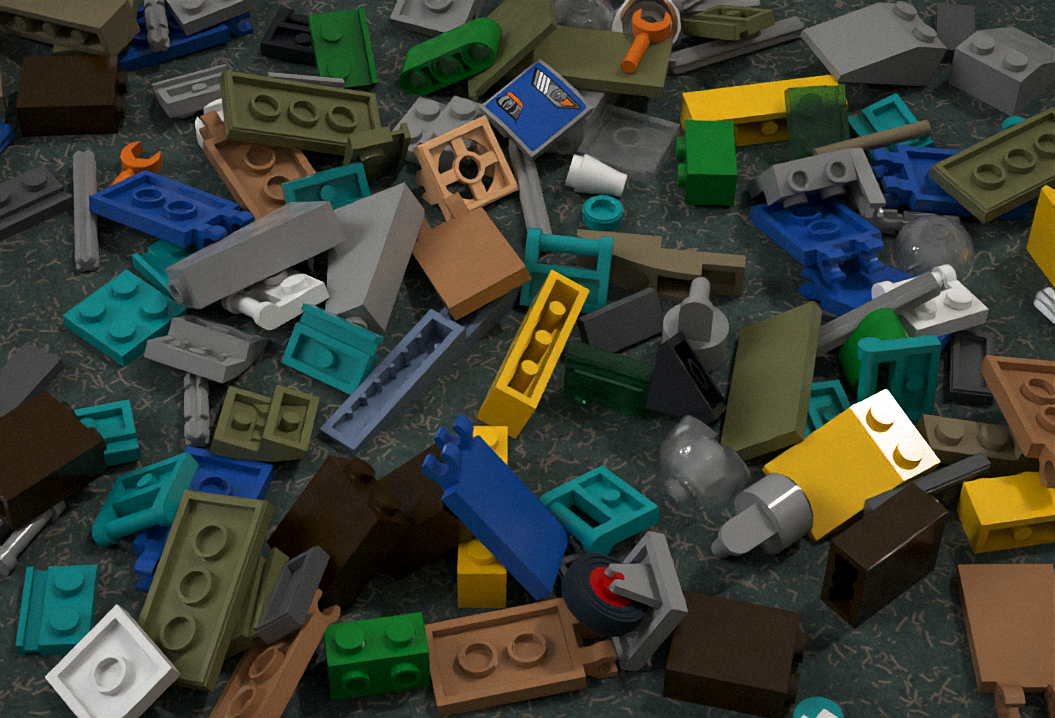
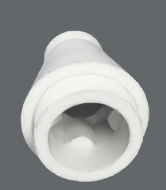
(594, 177)

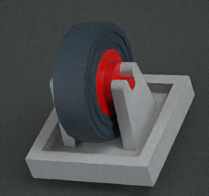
(628, 600)

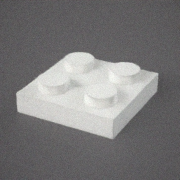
(113, 670)

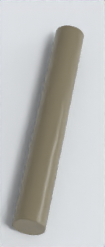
(880, 139)

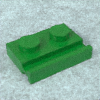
(343, 47)

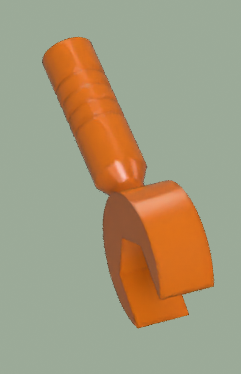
(644, 35)
(133, 165)

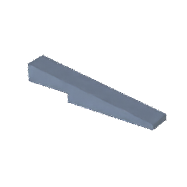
(410, 369)

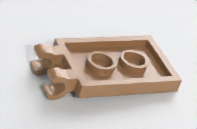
(251, 169)
(467, 259)
(1027, 400)
(1010, 631)
(513, 656)
(272, 671)

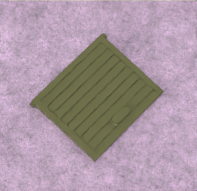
(523, 28)

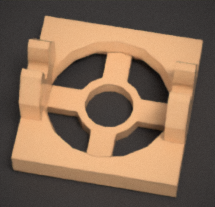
(487, 156)

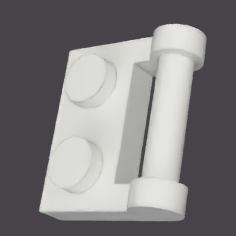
(276, 298)
(947, 313)

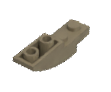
(642, 263)
(959, 439)

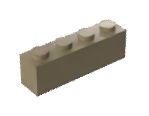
(81, 25)

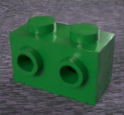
(708, 162)
(376, 655)

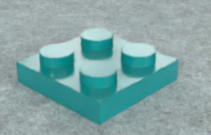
(123, 317)

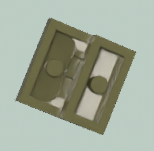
(265, 427)

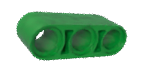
(450, 57)

